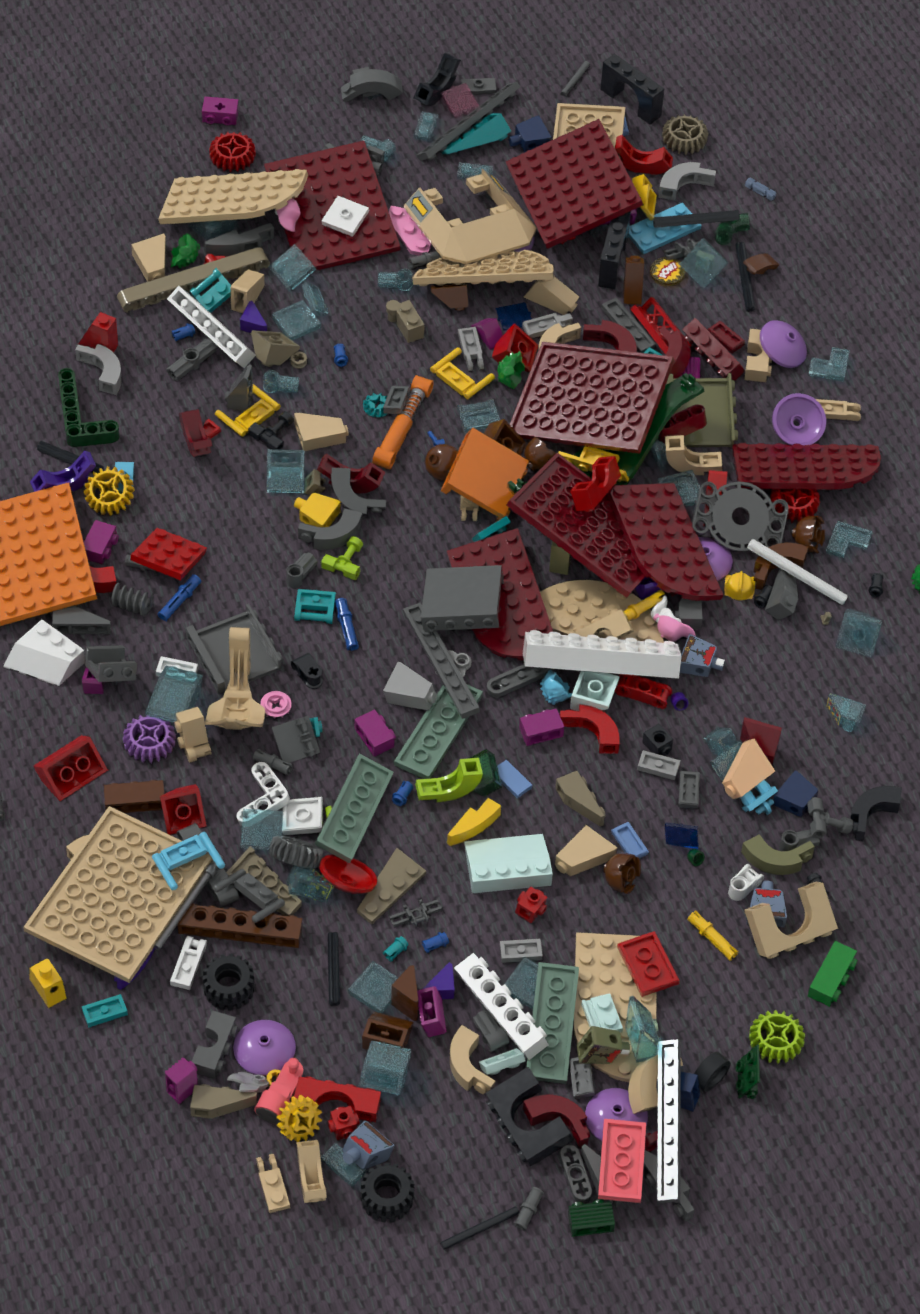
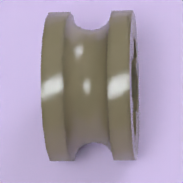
(302, 363)

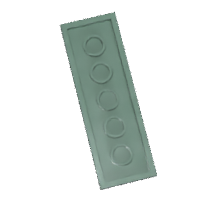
(433, 736)
(354, 808)
(555, 1015)

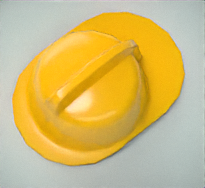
(739, 586)

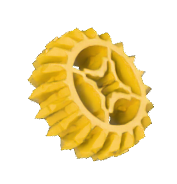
(114, 477)

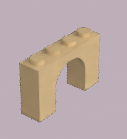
(817, 922)

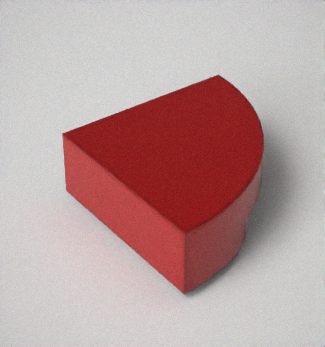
(211, 429)

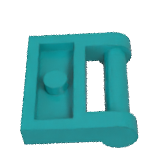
(215, 295)
(315, 601)

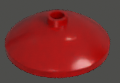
(348, 877)

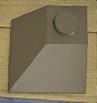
(273, 347)

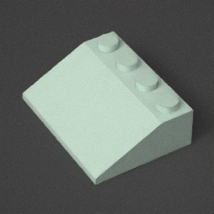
(508, 863)

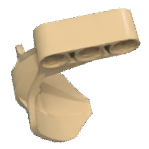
(237, 707)

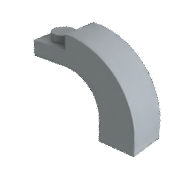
(684, 174)
(107, 361)

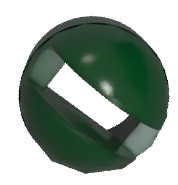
(695, 854)

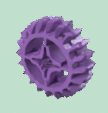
(148, 742)

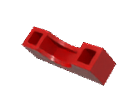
(604, 475)
(362, 1101)

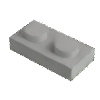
(658, 765)
(518, 949)

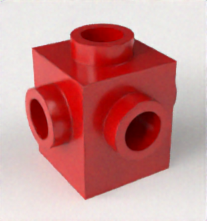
(531, 904)
(343, 1122)

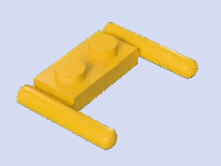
(456, 378)
(256, 413)

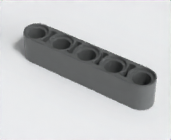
(228, 894)

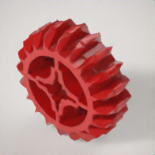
(232, 151)
(806, 502)

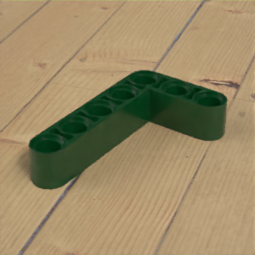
(79, 433)

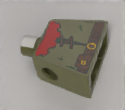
(601, 1046)

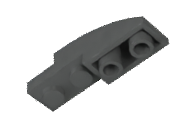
(234, 243)
(681, 1208)

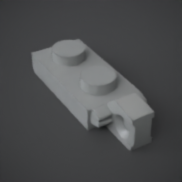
(537, 326)

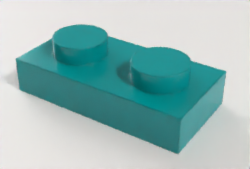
(498, 527)
(104, 1010)

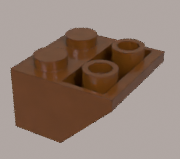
(386, 1030)

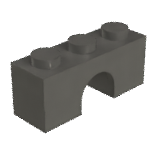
(210, 1059)

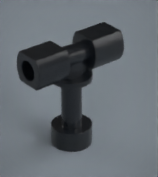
(269, 434)

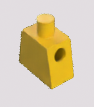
(318, 510)
(44, 977)

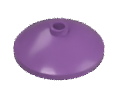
(783, 344)
(804, 410)
(718, 557)
(262, 1057)
(603, 1105)

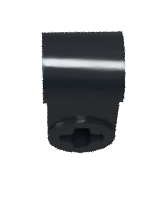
(308, 670)

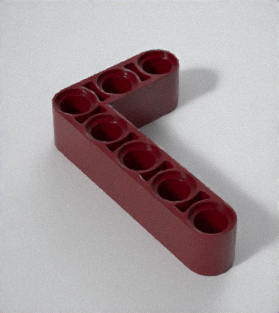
(684, 422)

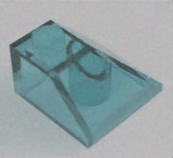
(858, 633)

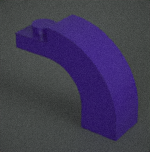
(76, 474)

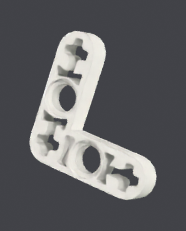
(270, 793)

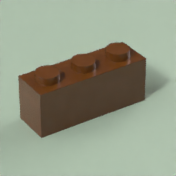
(134, 796)

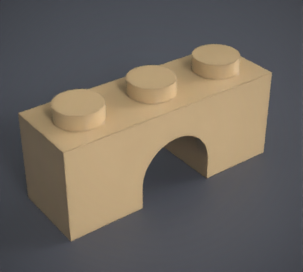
(757, 366)
(615, 622)

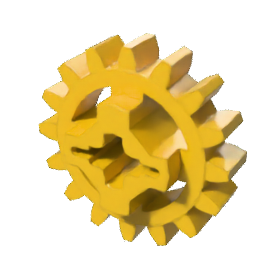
(308, 1115)

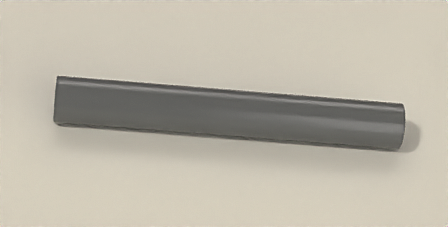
(575, 78)

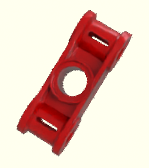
(634, 687)

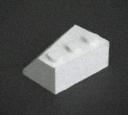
(45, 655)

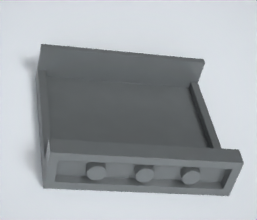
(461, 598)
(212, 648)

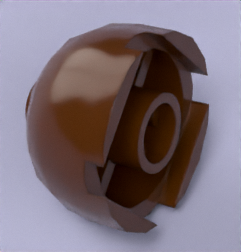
(537, 454)
(439, 460)
(808, 531)
(622, 868)

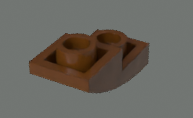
(760, 263)

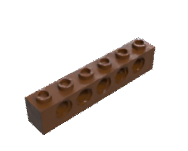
(247, 933)

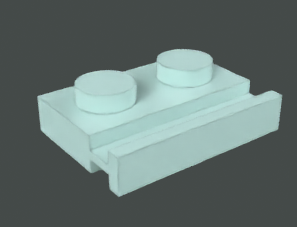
(602, 1012)

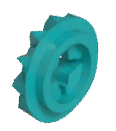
(369, 405)

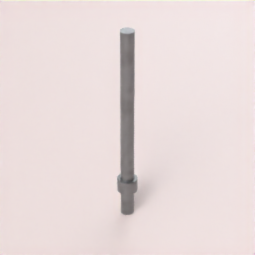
(208, 874)

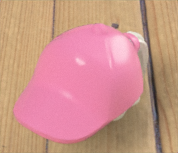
(289, 215)
(667, 624)

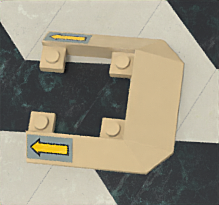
(476, 240)

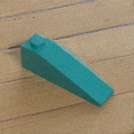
(490, 129)

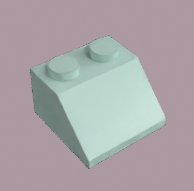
(594, 690)

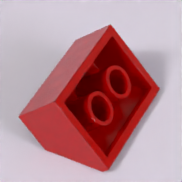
(71, 767)

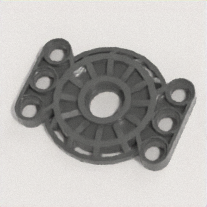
(721, 512)

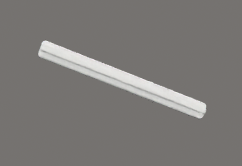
(797, 571)

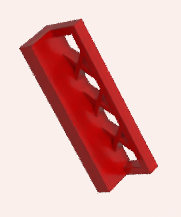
(650, 323)

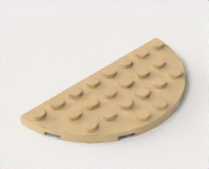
(503, 267)
(581, 601)

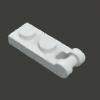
(188, 963)

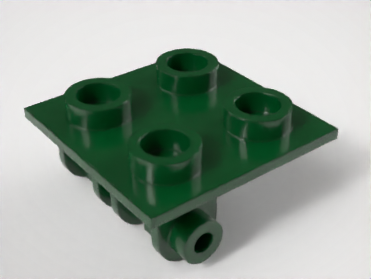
(748, 1074)

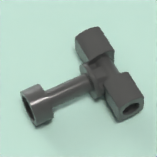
(822, 819)

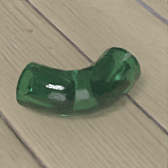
(726, 229)

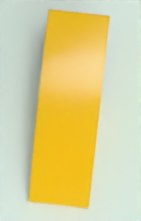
(646, 194)
(474, 822)

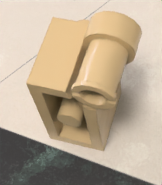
(192, 733)

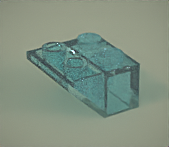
(285, 471)
(385, 1068)

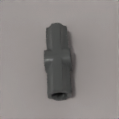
(191, 359)

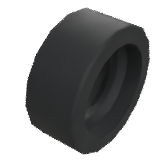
(712, 1071)

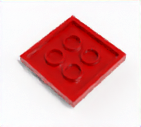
(168, 553)

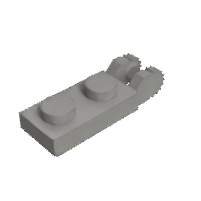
(471, 347)

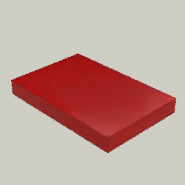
(648, 963)

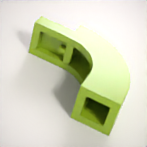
(454, 785)

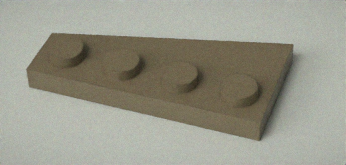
(257, 868)
(392, 883)

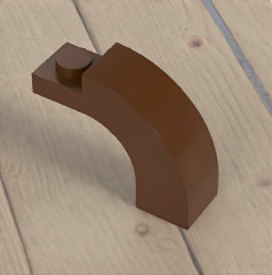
(792, 551)

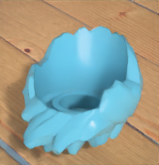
(554, 688)

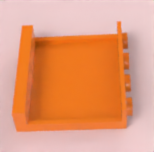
(483, 472)

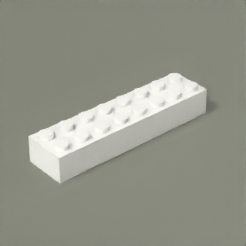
(601, 654)

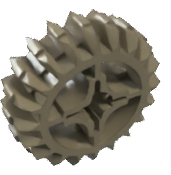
(685, 134)

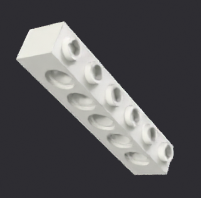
(211, 327)
(530, 1043)

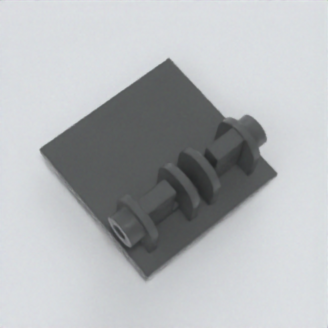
(295, 739)

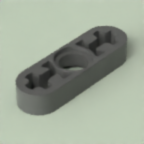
(580, 1167)

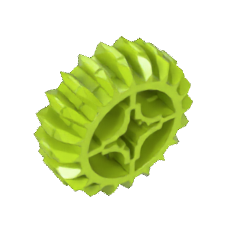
(775, 1046)

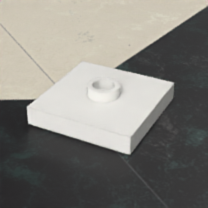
(345, 216)
(303, 816)

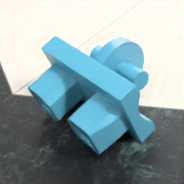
(751, 802)

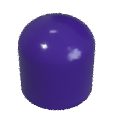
(677, 696)

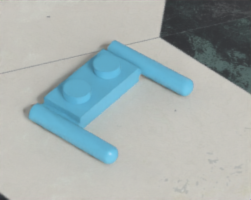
(183, 853)

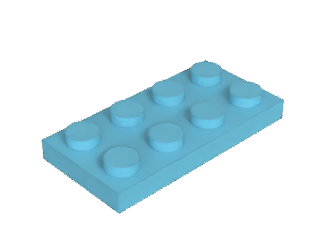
(648, 237)

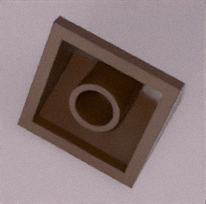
(404, 994)

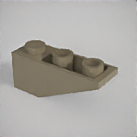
(576, 795)
(215, 1102)

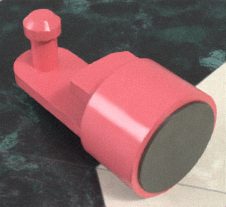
(279, 1092)

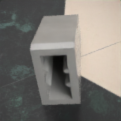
(409, 689)

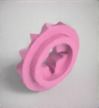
(276, 697)

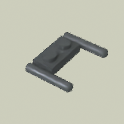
(254, 891)

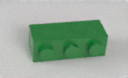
(833, 974)

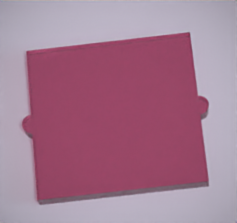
(459, 100)

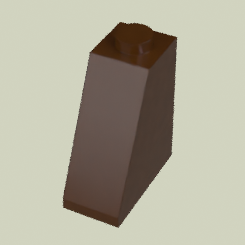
(633, 280)

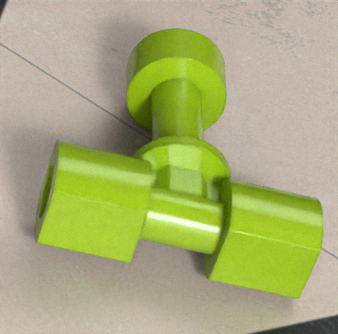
(344, 563)

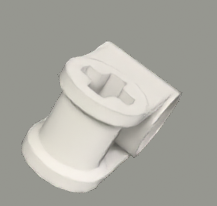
(746, 881)

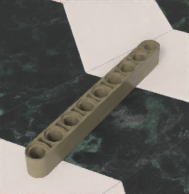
(161, 288)

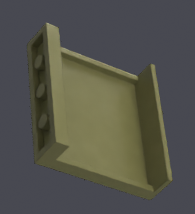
(719, 413)

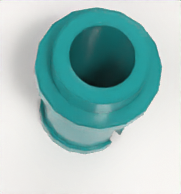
(396, 948)

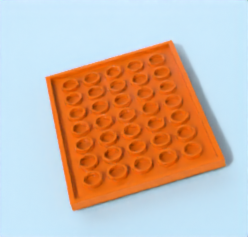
(42, 555)

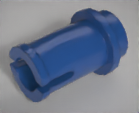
(183, 332)
(340, 355)
(400, 797)
(435, 942)

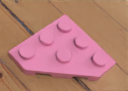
(408, 231)

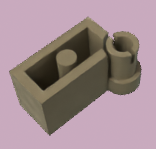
(406, 319)

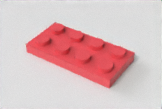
(622, 1160)

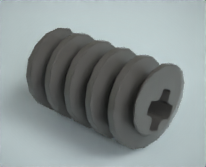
(131, 601)

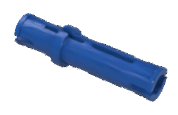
(184, 591)
(345, 618)

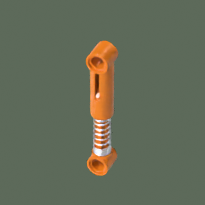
(386, 453)

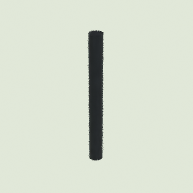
(479, 1228)

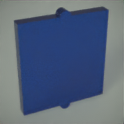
(512, 315)
(681, 835)

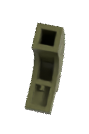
(775, 861)

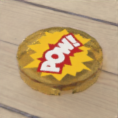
(667, 272)

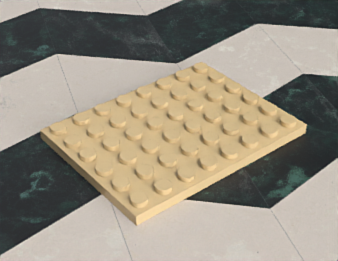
(113, 896)

